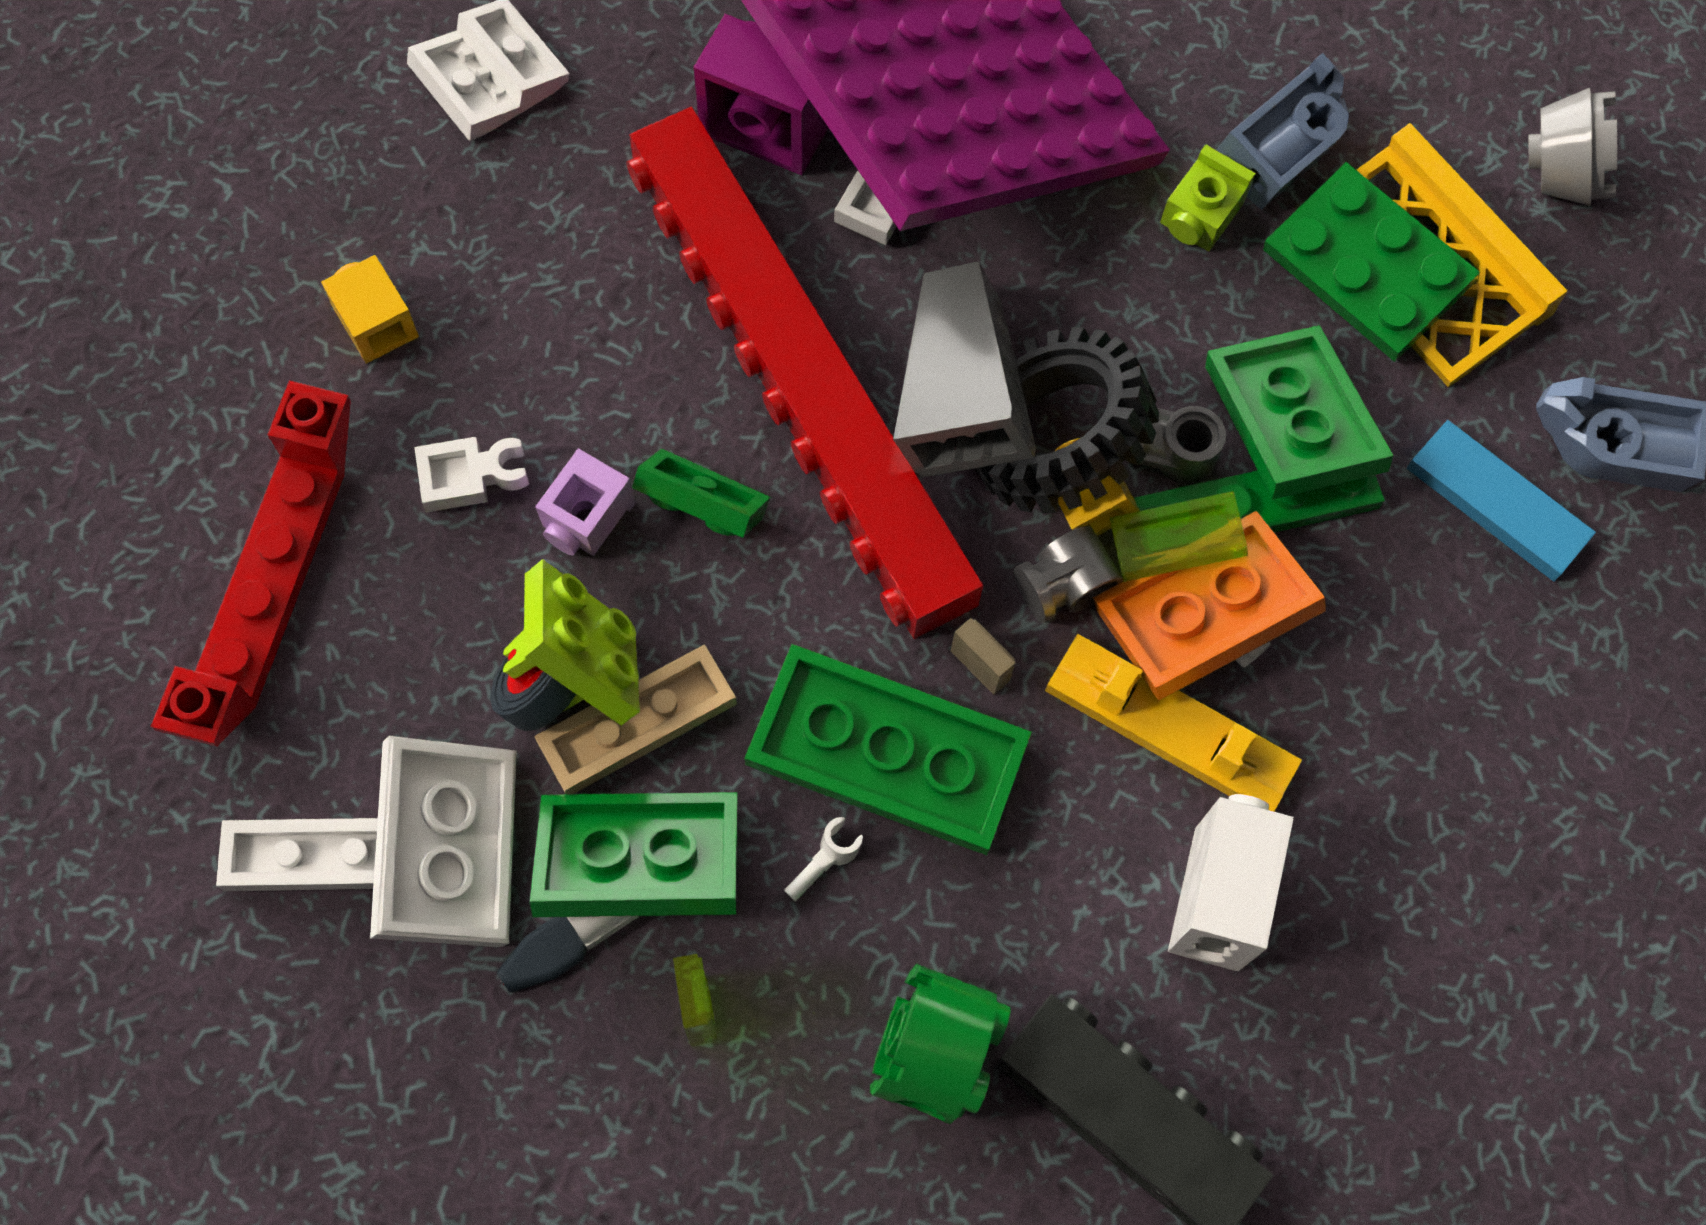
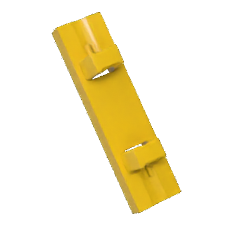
(1173, 727)

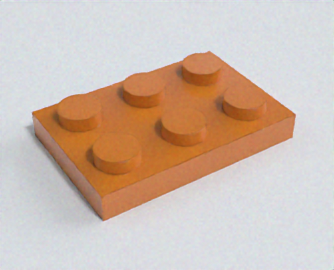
(1210, 614)

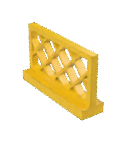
(1475, 235)

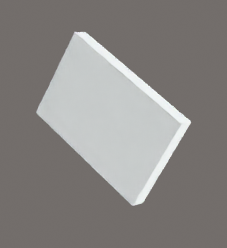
(444, 843)

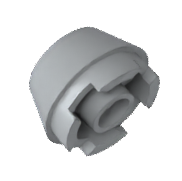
(1576, 147)

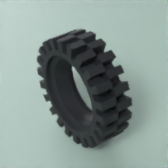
(1105, 446)

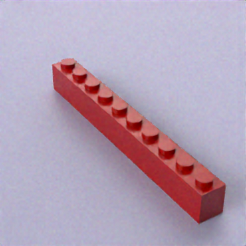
(804, 375)

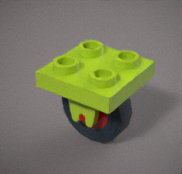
(565, 655)

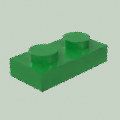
(688, 487)

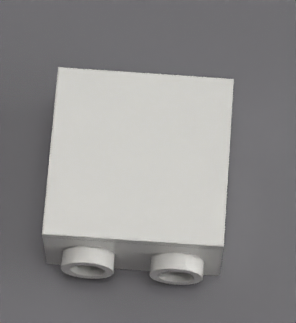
(1231, 883)

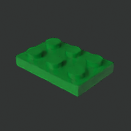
(1370, 261)
(1298, 412)
(636, 855)

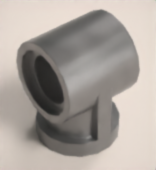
(1186, 424)
(1068, 574)

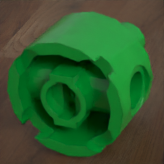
(939, 1045)

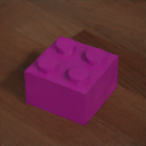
(753, 99)

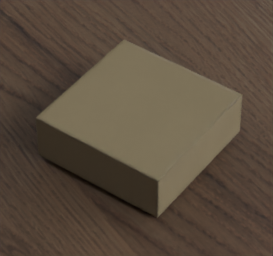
(983, 655)

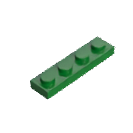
(1280, 513)

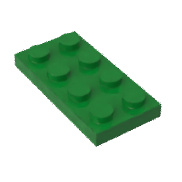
(888, 749)

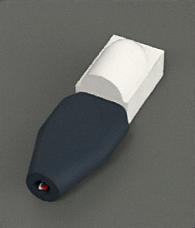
(556, 948)

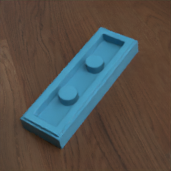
(1501, 500)

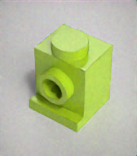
(1207, 199)

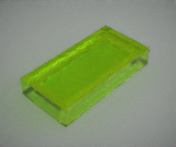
(1179, 536)
(695, 1000)

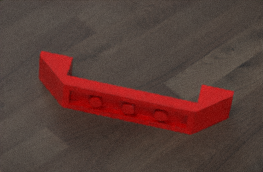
(262, 593)

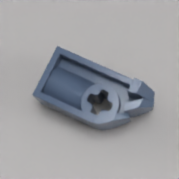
(1290, 131)
(1650, 435)

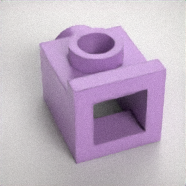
(581, 486)

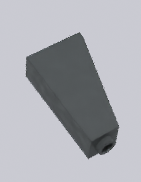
(961, 379)

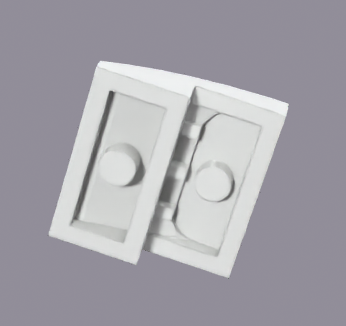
(487, 68)

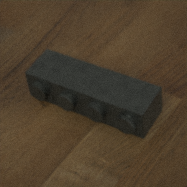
(1133, 1118)

